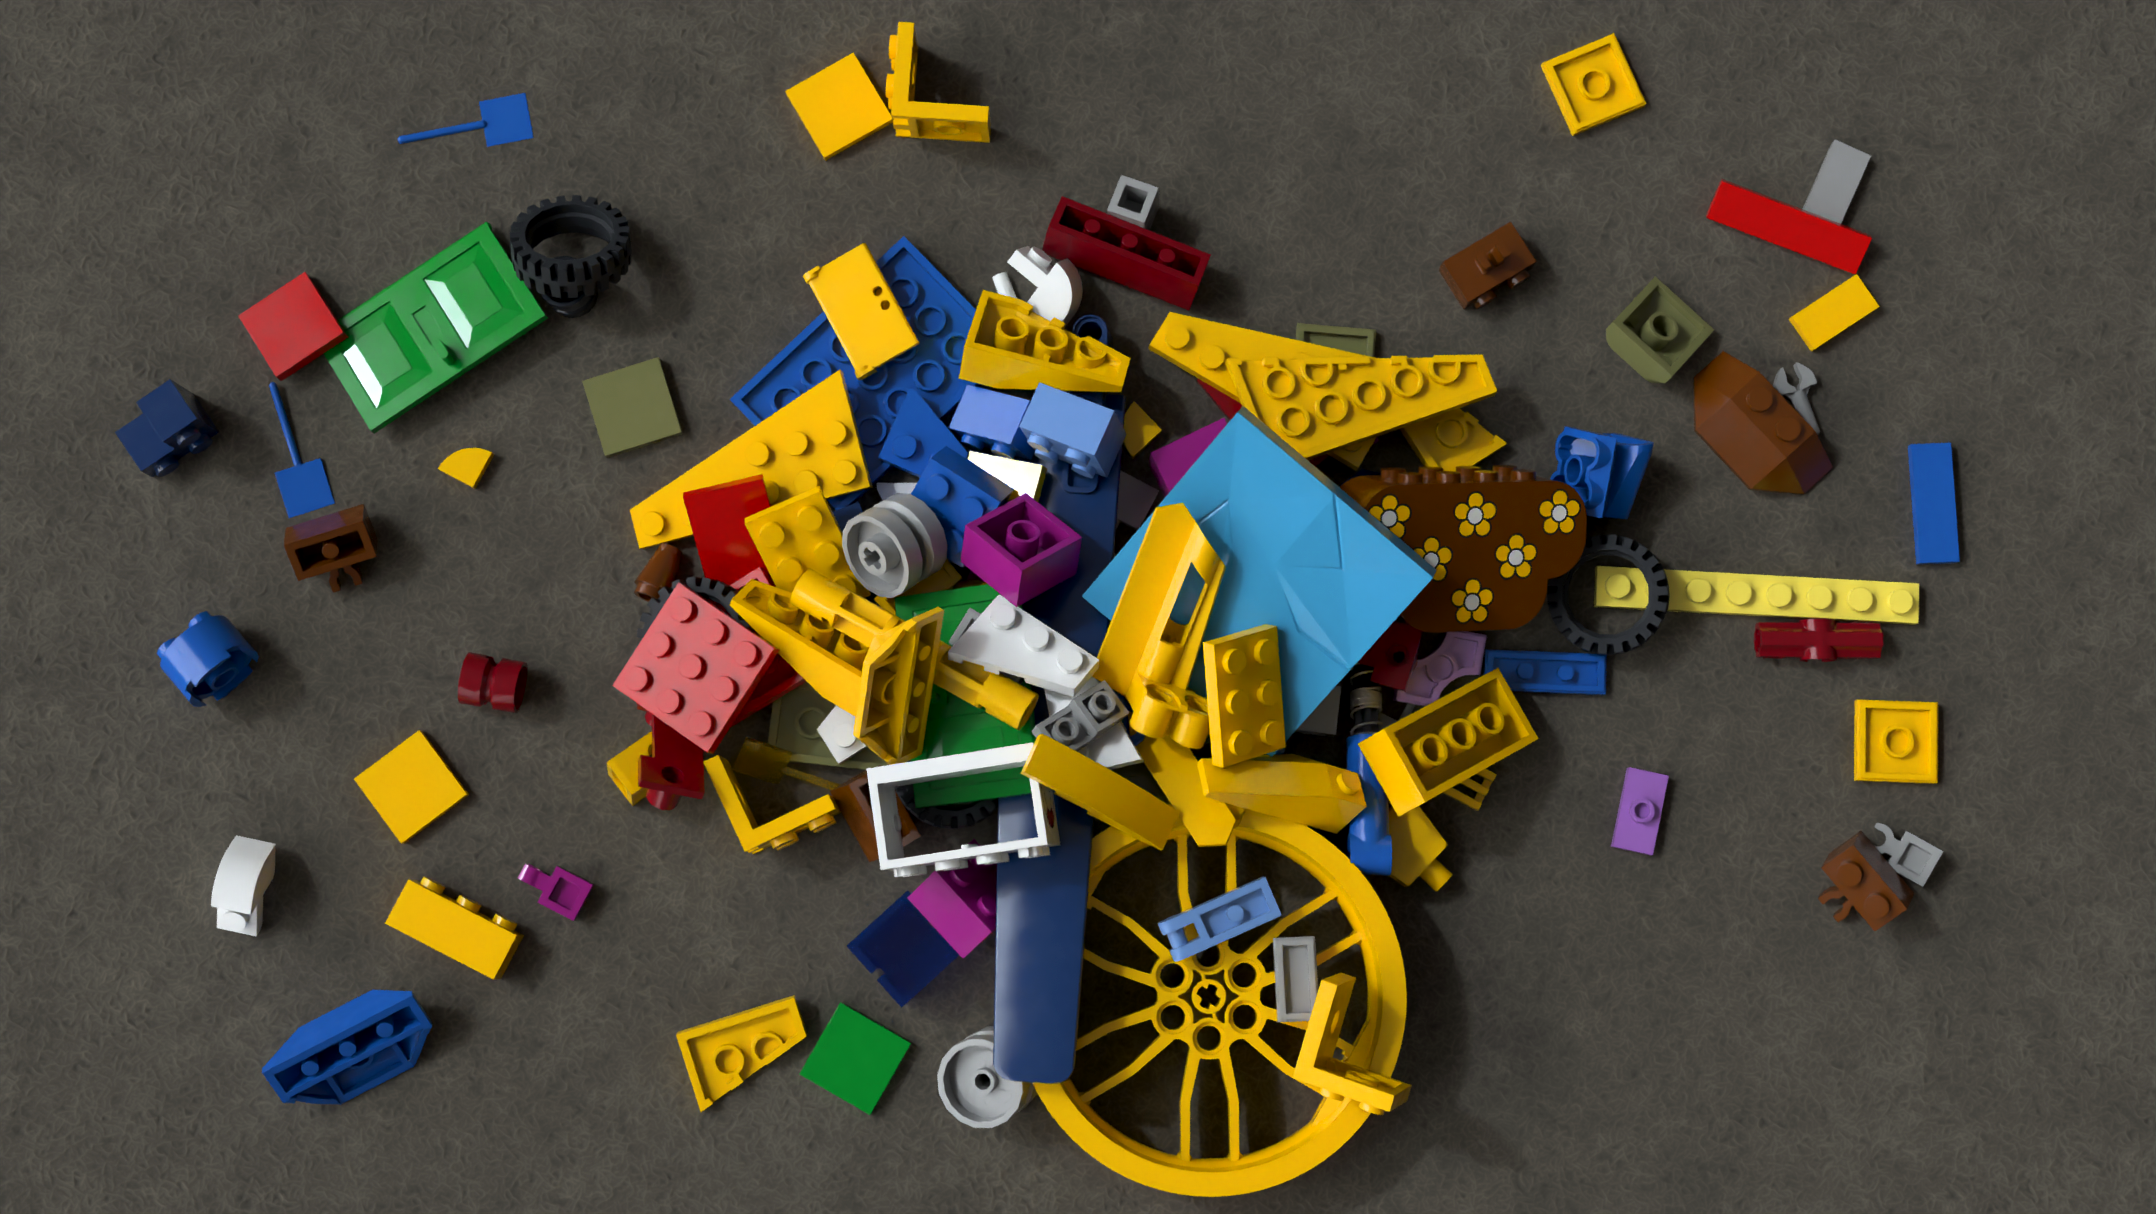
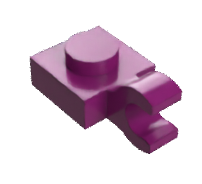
(561, 891)

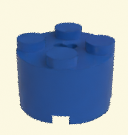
(207, 658)

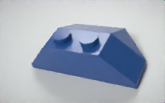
(350, 1049)

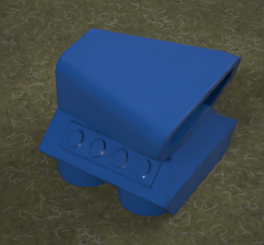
(1602, 469)

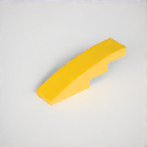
(1100, 791)

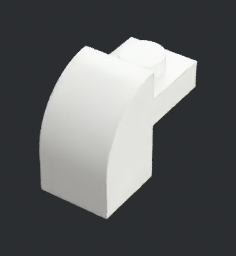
(1058, 286)
(240, 885)

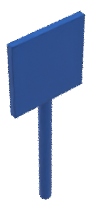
(503, 122)
(305, 484)

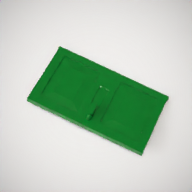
(432, 327)
(957, 725)

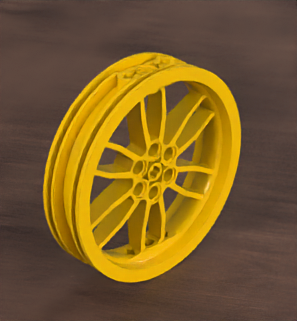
(1373, 1049)

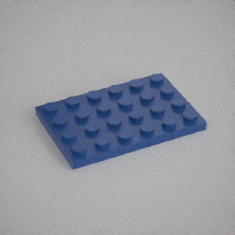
(932, 368)

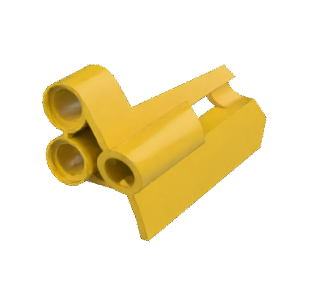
(1147, 652)
(1178, 776)

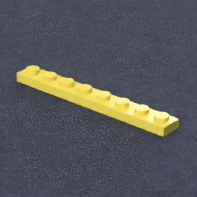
(1764, 595)

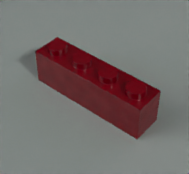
(1125, 253)

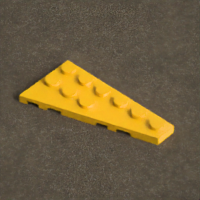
(1205, 345)
(1350, 399)
(795, 449)

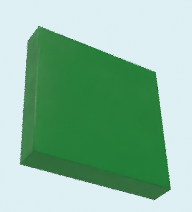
(855, 1058)

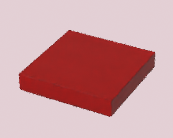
(293, 326)

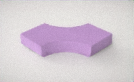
(1455, 656)

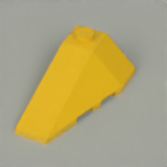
(812, 647)

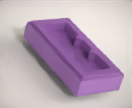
(1639, 811)

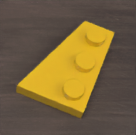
(1451, 440)
(736, 1046)

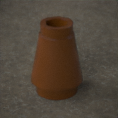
(658, 572)

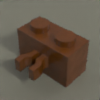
(1487, 266)
(331, 544)
(855, 804)
(1866, 883)

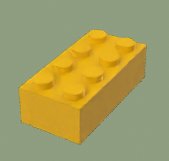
(1447, 741)

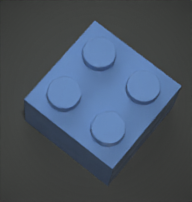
(1072, 431)

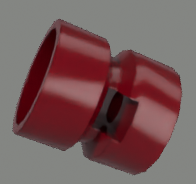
(498, 683)

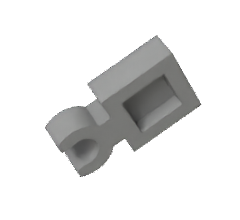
(1910, 855)

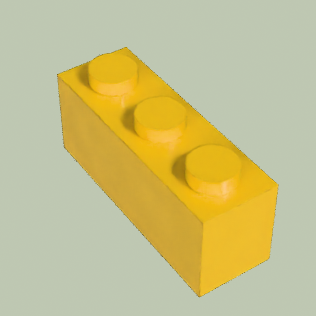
(455, 927)

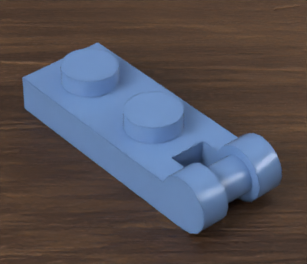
(1221, 918)

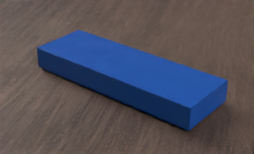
(1933, 503)
(1549, 671)

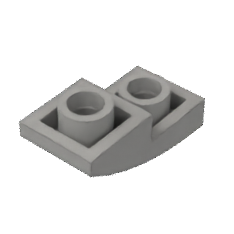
(1084, 718)

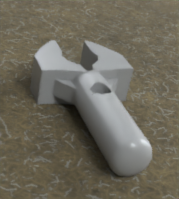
(1799, 396)

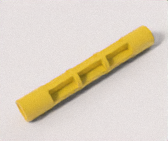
(865, 620)

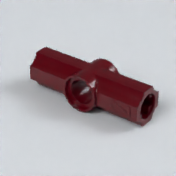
(1818, 640)

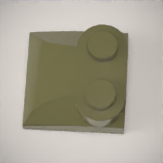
(1657, 333)

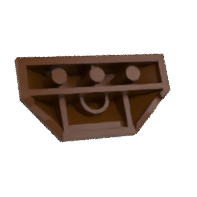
(1756, 429)

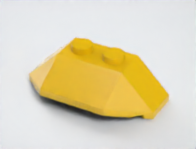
(898, 688)

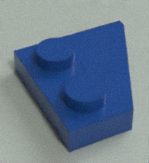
(917, 437)

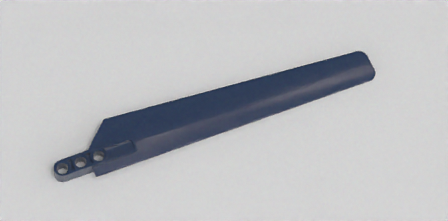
(1046, 897)

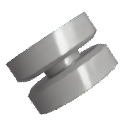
(894, 545)
(973, 1087)

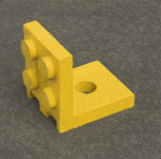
(927, 118)
(776, 833)
(1336, 1077)

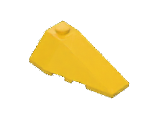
(1019, 349)
(1287, 789)

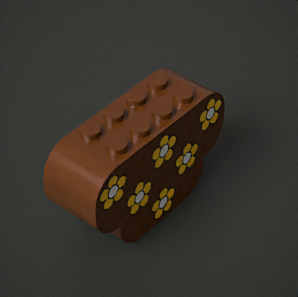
(1486, 536)

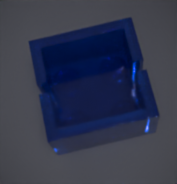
(904, 949)

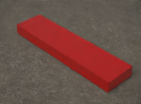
(1788, 226)

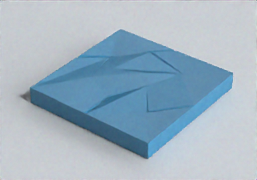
(1292, 558)

